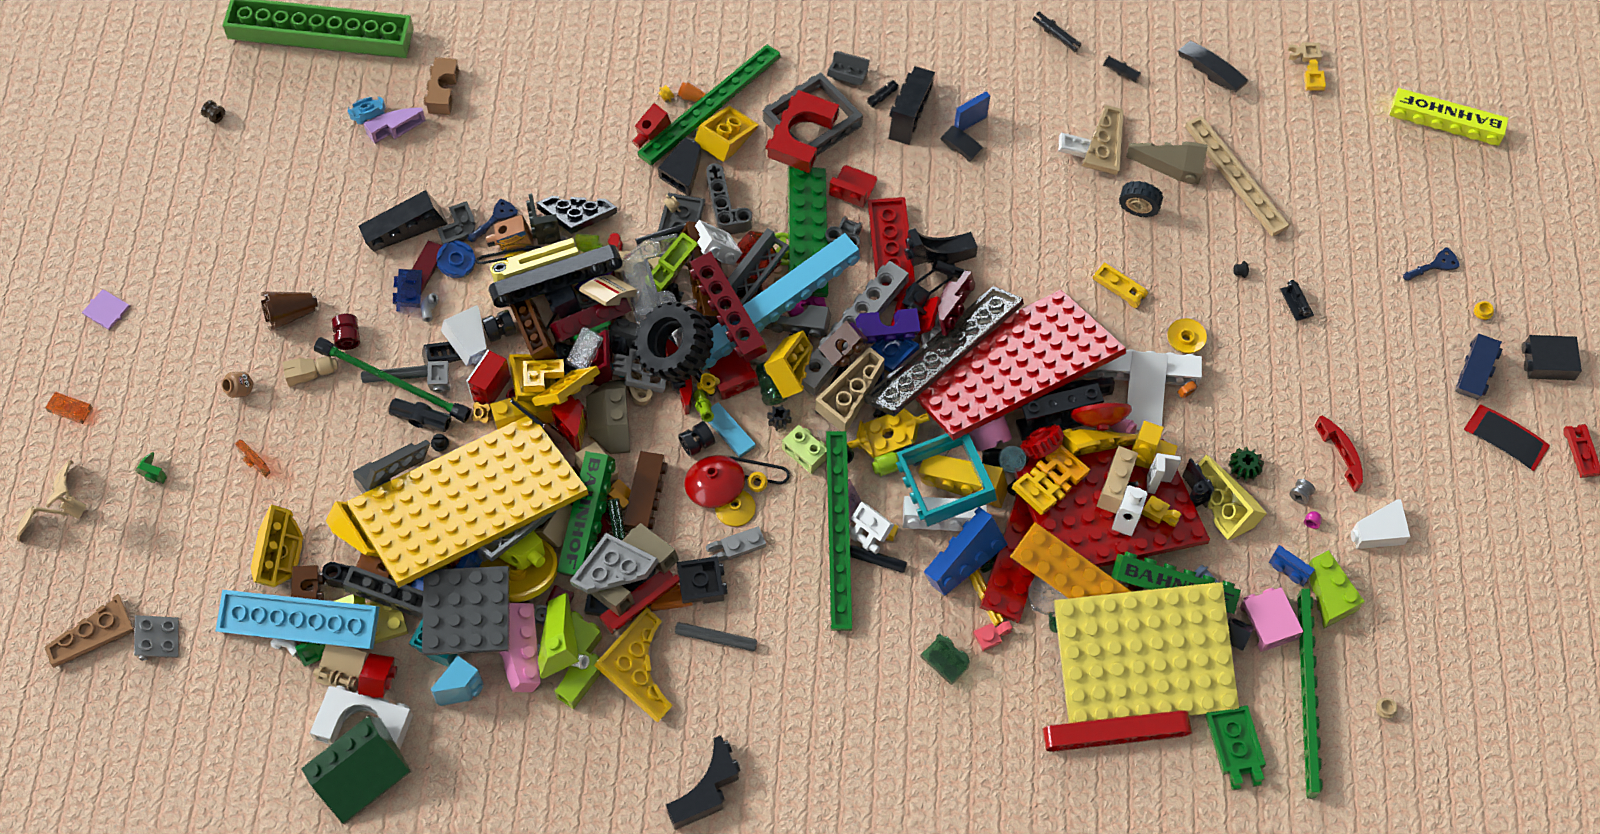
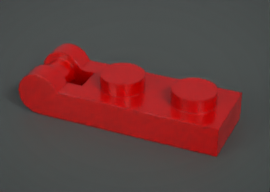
(1582, 450)

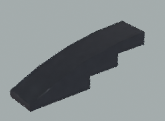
(1214, 66)

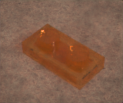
(68, 407)

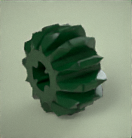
(1253, 462)

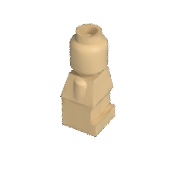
(305, 369)

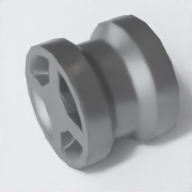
(1302, 491)

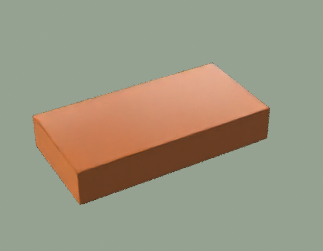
(670, 600)

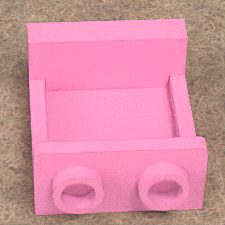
(1272, 618)

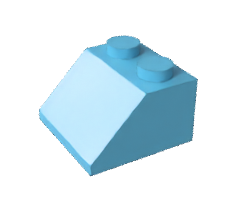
(457, 683)

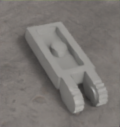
(738, 544)

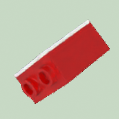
(488, 378)

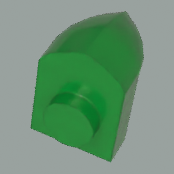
(149, 471)

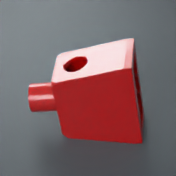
(650, 125)

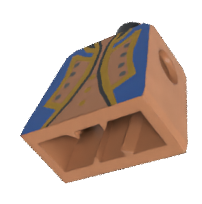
(511, 234)

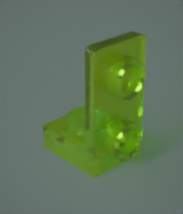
(587, 242)

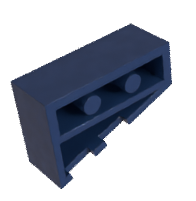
(1478, 366)

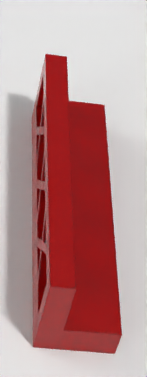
(643, 597)

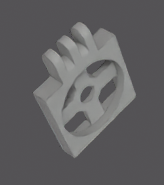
(623, 367)

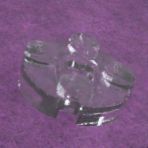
(1039, 601)

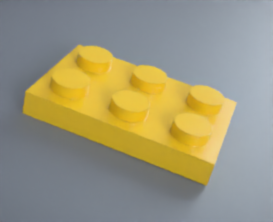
(516, 369)
(566, 386)

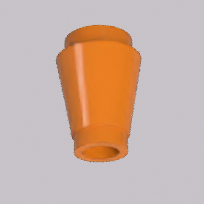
(690, 92)

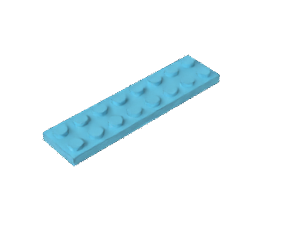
(297, 619)

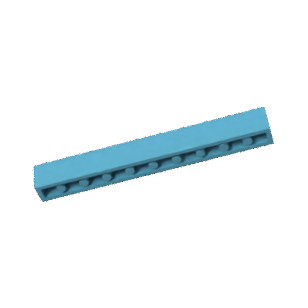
(789, 291)

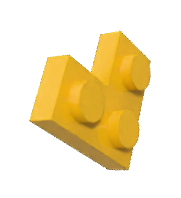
(538, 370)

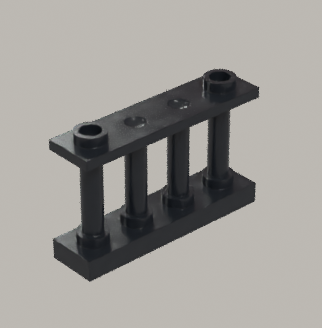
(1056, 409)

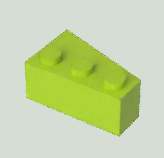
(1333, 590)

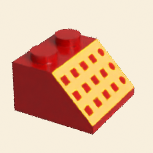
(570, 421)

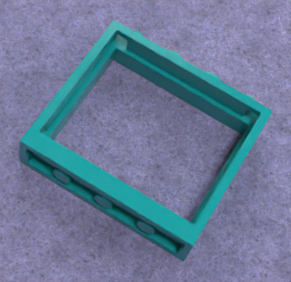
(934, 447)

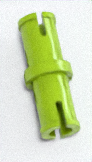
(703, 405)

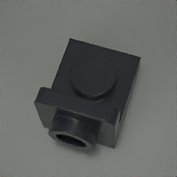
(916, 298)

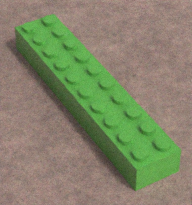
(319, 27)

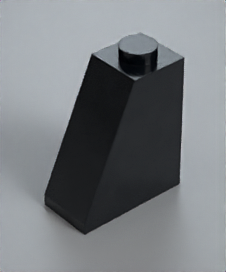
(681, 166)

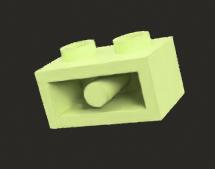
(804, 448)

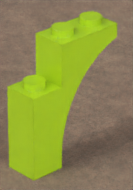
(578, 680)

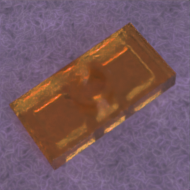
(252, 458)

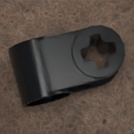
(338, 580)

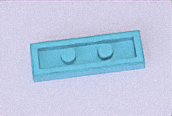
(731, 431)

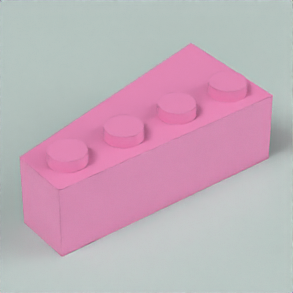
(522, 658)

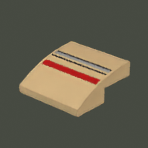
(607, 290)

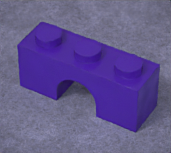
(905, 326)

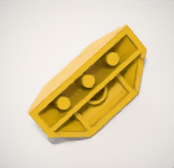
(276, 547)

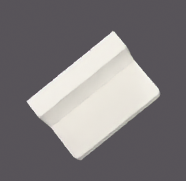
(1162, 469)

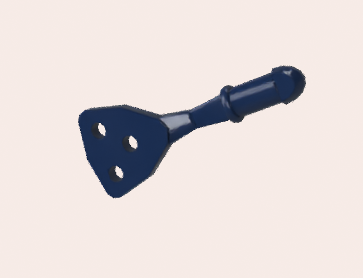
(497, 215)
(1436, 264)

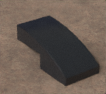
(962, 142)

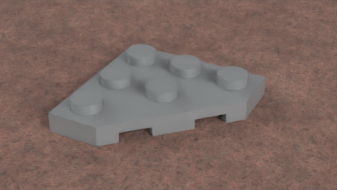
(613, 565)

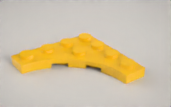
(629, 665)

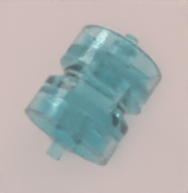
(1012, 459)

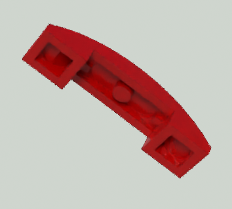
(686, 393)
(1330, 431)

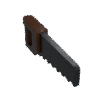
(550, 430)

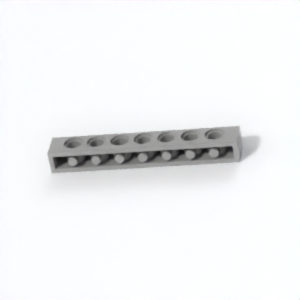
(887, 274)

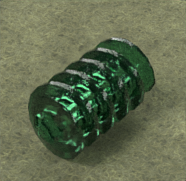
(768, 390)

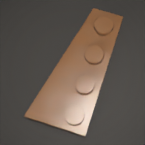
(99, 629)

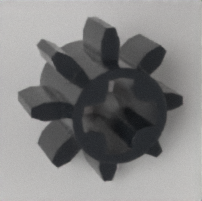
(779, 417)

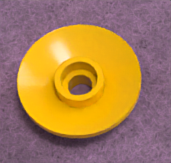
(1188, 329)
(737, 515)

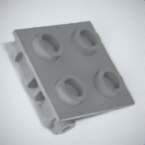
(155, 637)

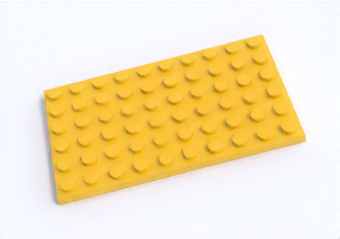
(466, 499)

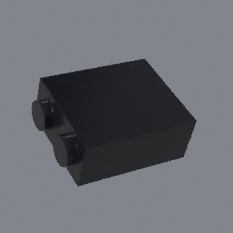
(1551, 357)

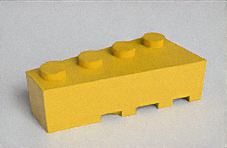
(960, 478)

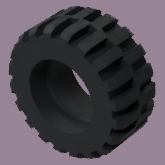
(654, 336)

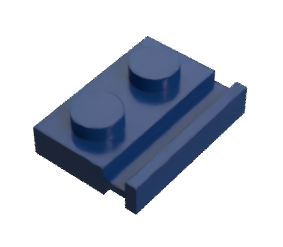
(1292, 566)

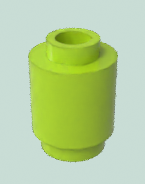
(885, 464)

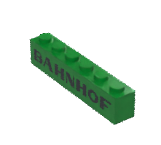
(587, 512)
(1152, 576)

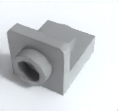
(438, 376)

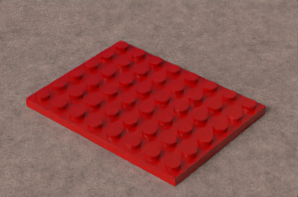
(1089, 528)

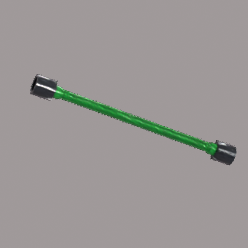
(456, 410)

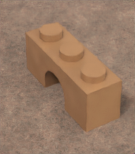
(442, 73)

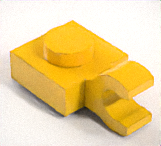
(1313, 78)
(1158, 510)

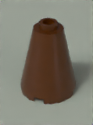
(286, 307)

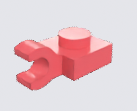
(989, 636)

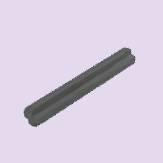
(401, 373)
(716, 636)

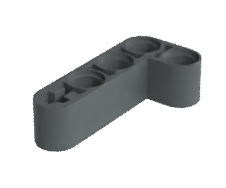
(721, 199)

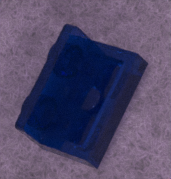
(408, 288)

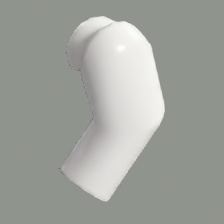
(289, 644)

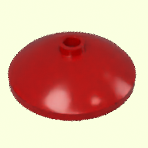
(1101, 415)
(718, 488)

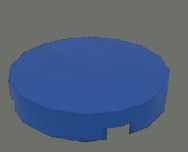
(456, 259)

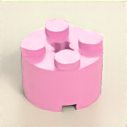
(991, 434)

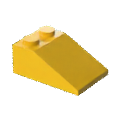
(725, 133)

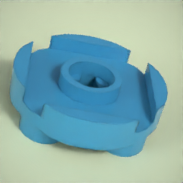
(366, 109)

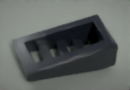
(434, 348)

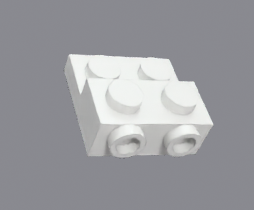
(718, 242)

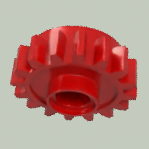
(1043, 442)

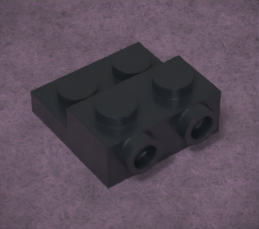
(701, 580)

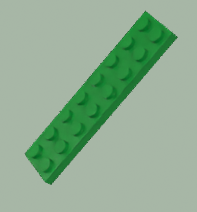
(806, 217)

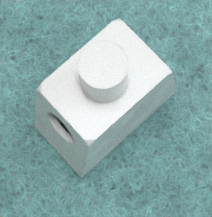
(1132, 504)

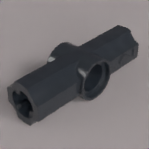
(420, 415)

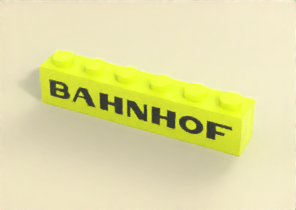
(1449, 116)

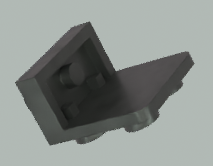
(544, 227)

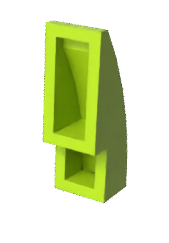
(673, 261)

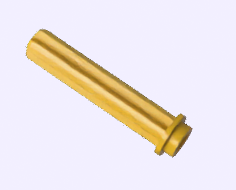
(980, 586)

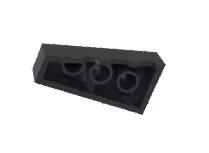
(910, 104)
(403, 221)

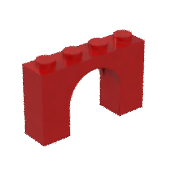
(802, 108)

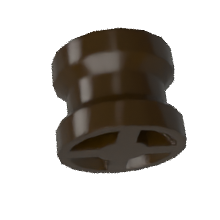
(212, 111)

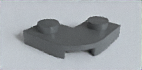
(462, 226)

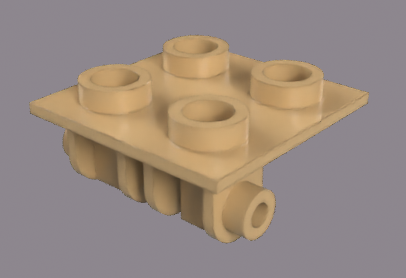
(340, 667)

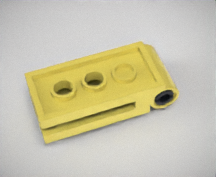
(533, 259)

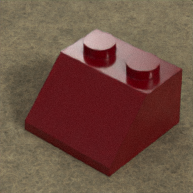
(603, 360)

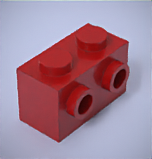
(377, 675)

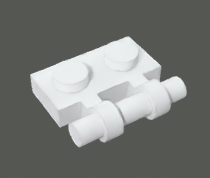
(873, 523)

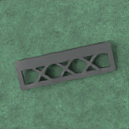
(751, 262)
(392, 464)
(501, 545)

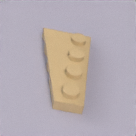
(1105, 145)

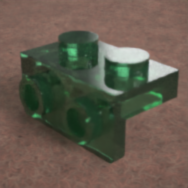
(946, 659)

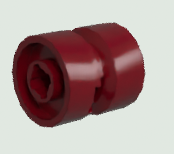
(346, 331)

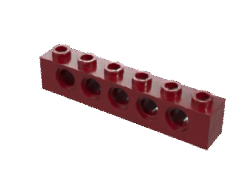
(754, 345)

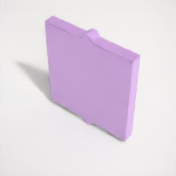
(105, 309)

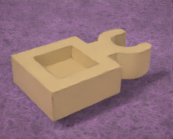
(1306, 51)

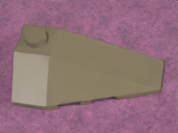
(1177, 161)

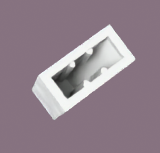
(466, 335)
(1382, 528)

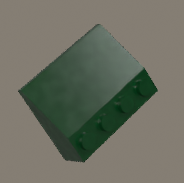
(356, 768)

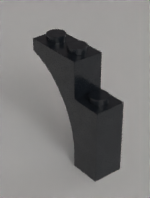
(947, 249)
(704, 797)

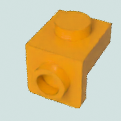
(620, 491)

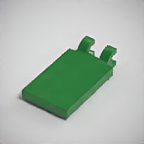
(1236, 745)

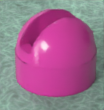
(1313, 520)

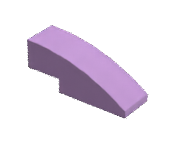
(393, 123)

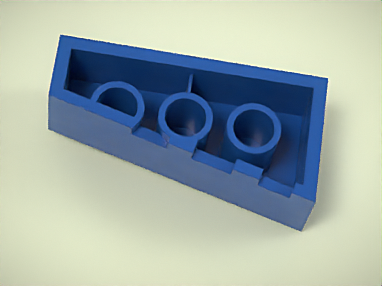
(966, 552)

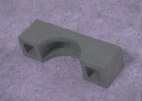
(812, 321)

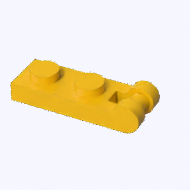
(1120, 284)

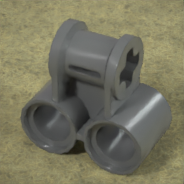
(848, 227)

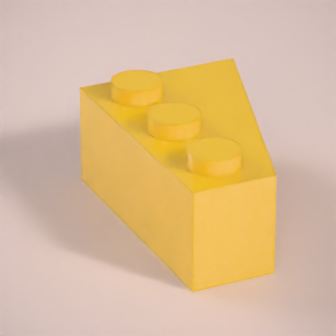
(788, 363)

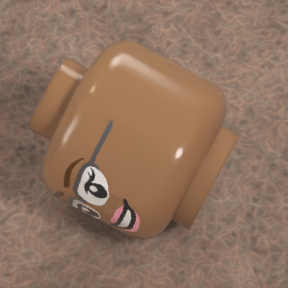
(237, 384)

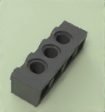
(384, 591)

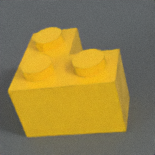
(1149, 444)

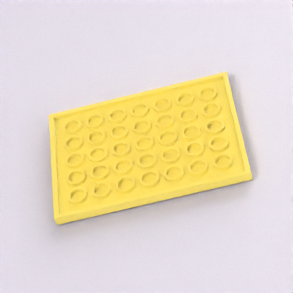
(1146, 653)

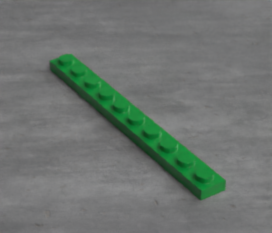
(708, 104)
(838, 531)
(1309, 700)

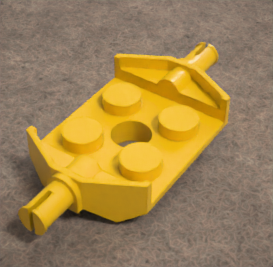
(871, 434)

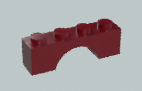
(588, 318)

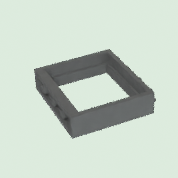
(830, 137)

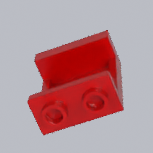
(734, 375)

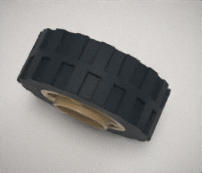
(1141, 199)

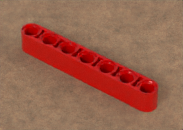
(1117, 731)

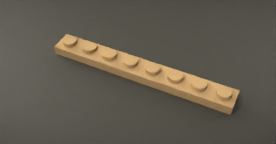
(1237, 176)

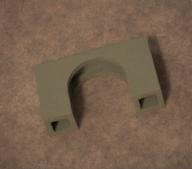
(619, 598)

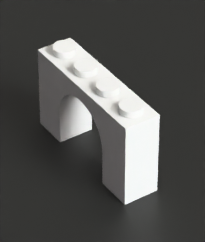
(341, 703)

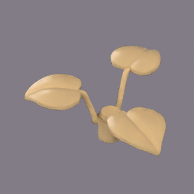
(69, 505)

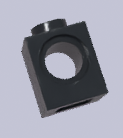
(1239, 633)

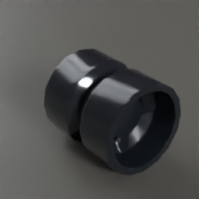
(492, 324)
(703, 437)

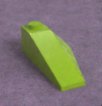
(558, 638)

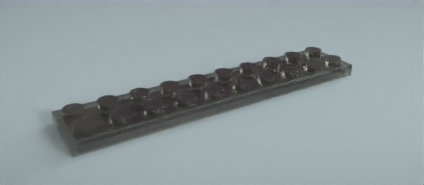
(943, 351)

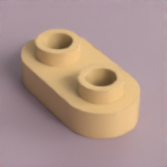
(636, 392)

